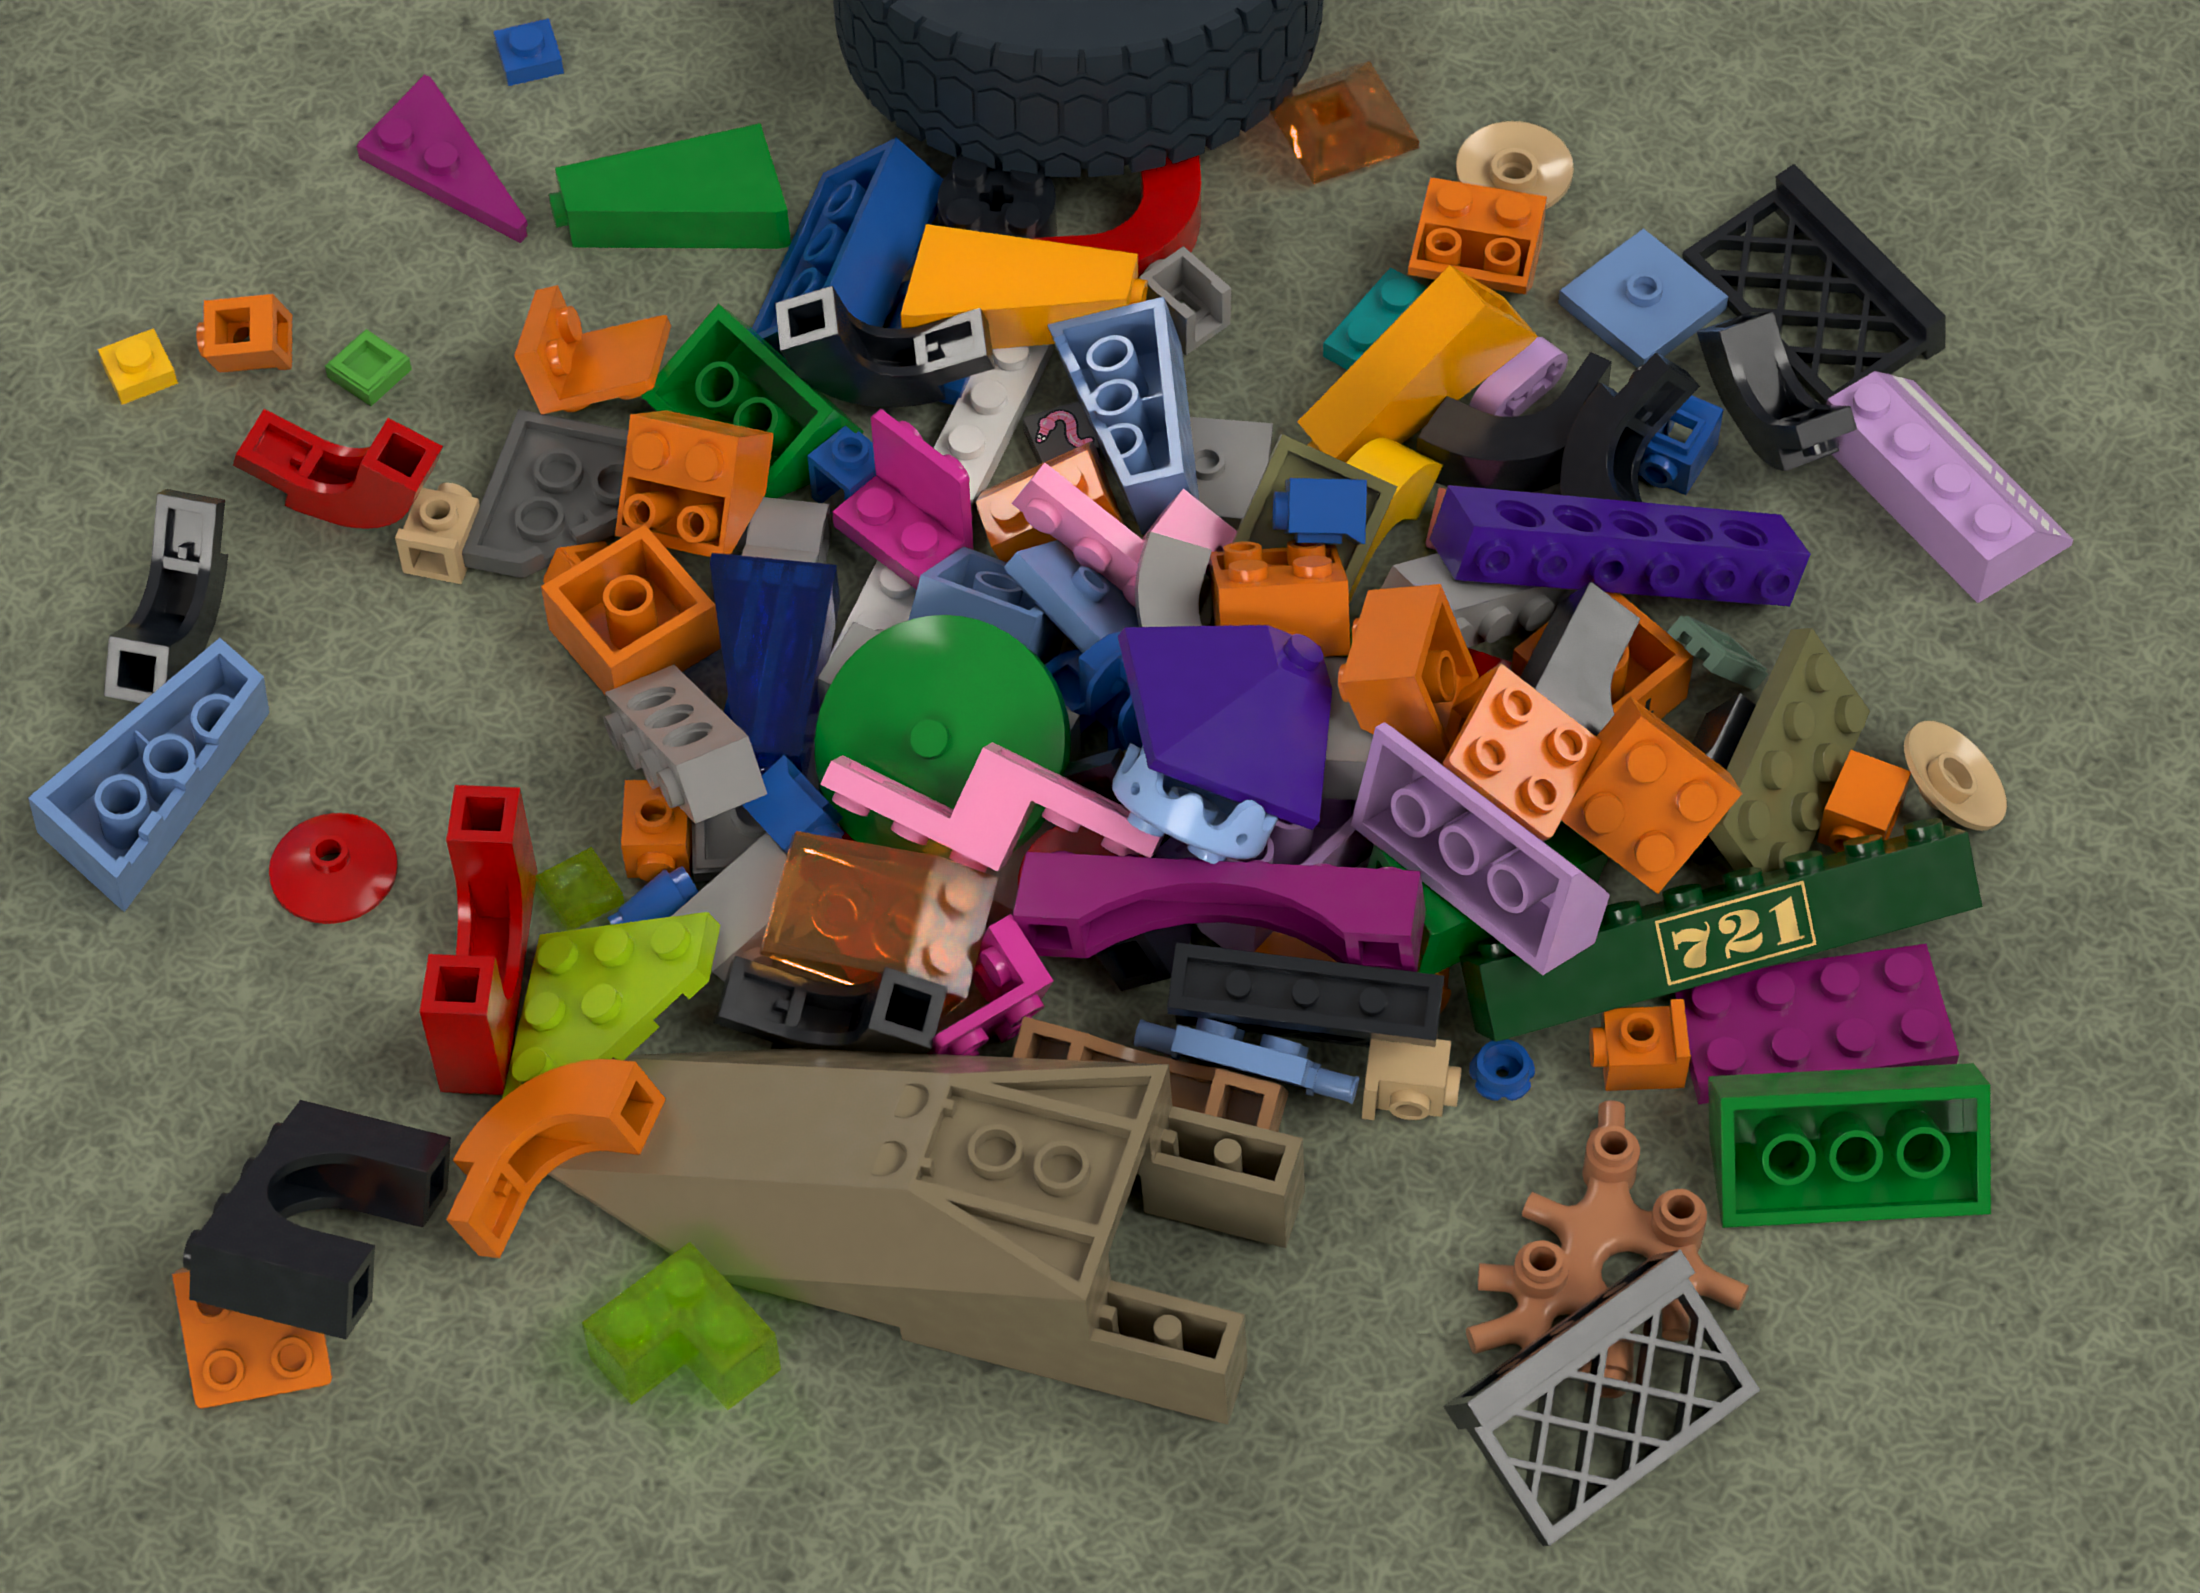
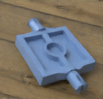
(1224, 1046)

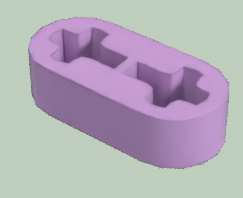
(1521, 380)

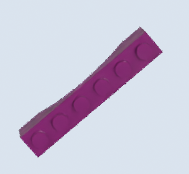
(1089, 902)

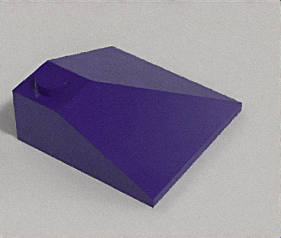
(1234, 712)

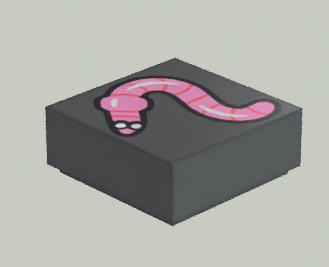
(1058, 431)

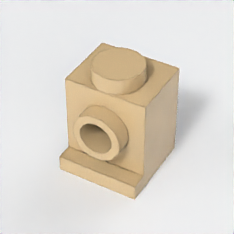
(437, 533)
(1409, 1080)

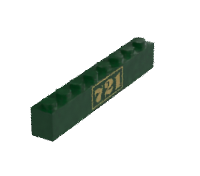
(1730, 928)

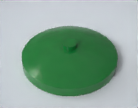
(924, 707)

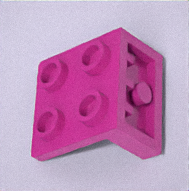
(913, 506)
(1012, 983)

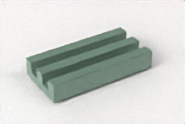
(1719, 651)

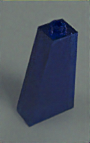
(774, 643)

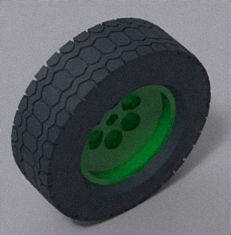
(1077, 77)

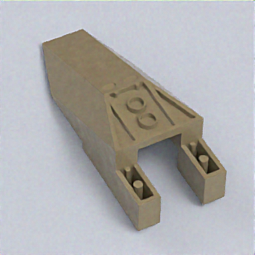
(957, 1202)

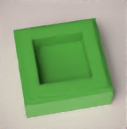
(368, 367)

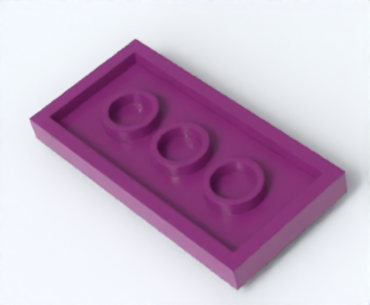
(1820, 1017)

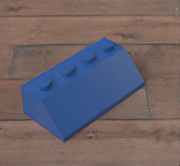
(858, 235)

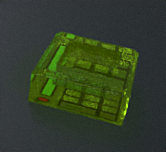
(579, 889)

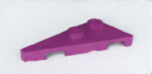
(434, 153)

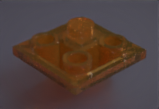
(1343, 123)

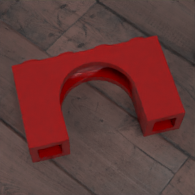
(475, 995)

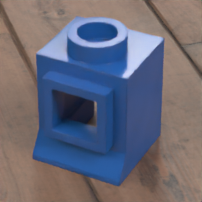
(839, 463)
(1678, 464)
(1322, 510)
(792, 806)

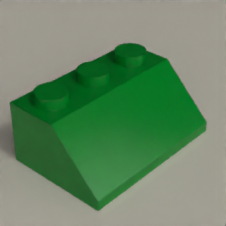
(741, 380)

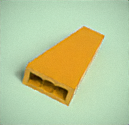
(1016, 283)
(1434, 350)

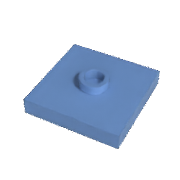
(1643, 299)
(1071, 594)

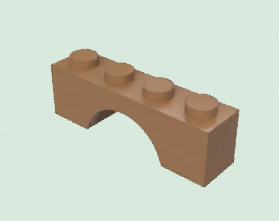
(1192, 1085)

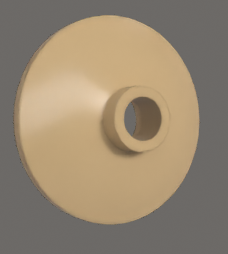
(1516, 151)
(1955, 776)

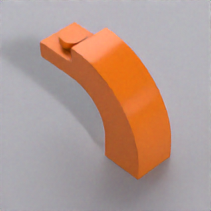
(539, 1127)

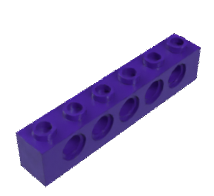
(1618, 546)

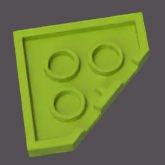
(604, 986)

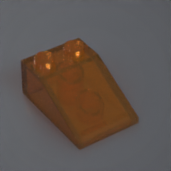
(869, 907)

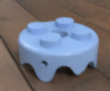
(1204, 820)

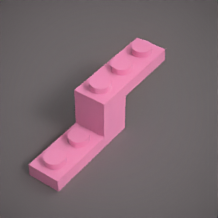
(1101, 540)
(989, 810)

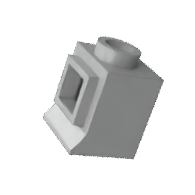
(1189, 279)

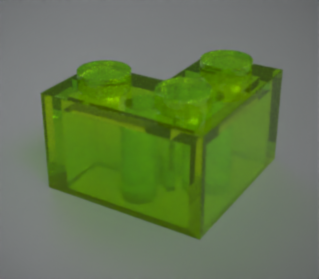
(678, 1318)

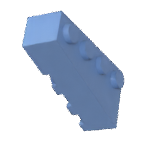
(1135, 398)
(150, 774)

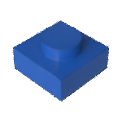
(528, 52)

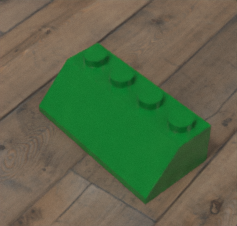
(1851, 1144)

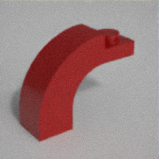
(1164, 220)
(340, 482)

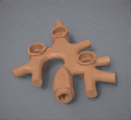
(1605, 1222)

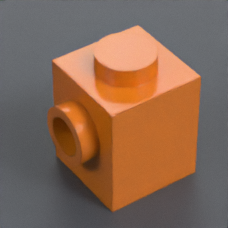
(653, 833)

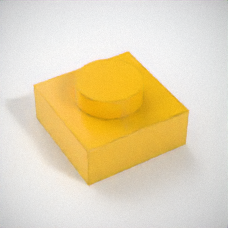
(137, 366)

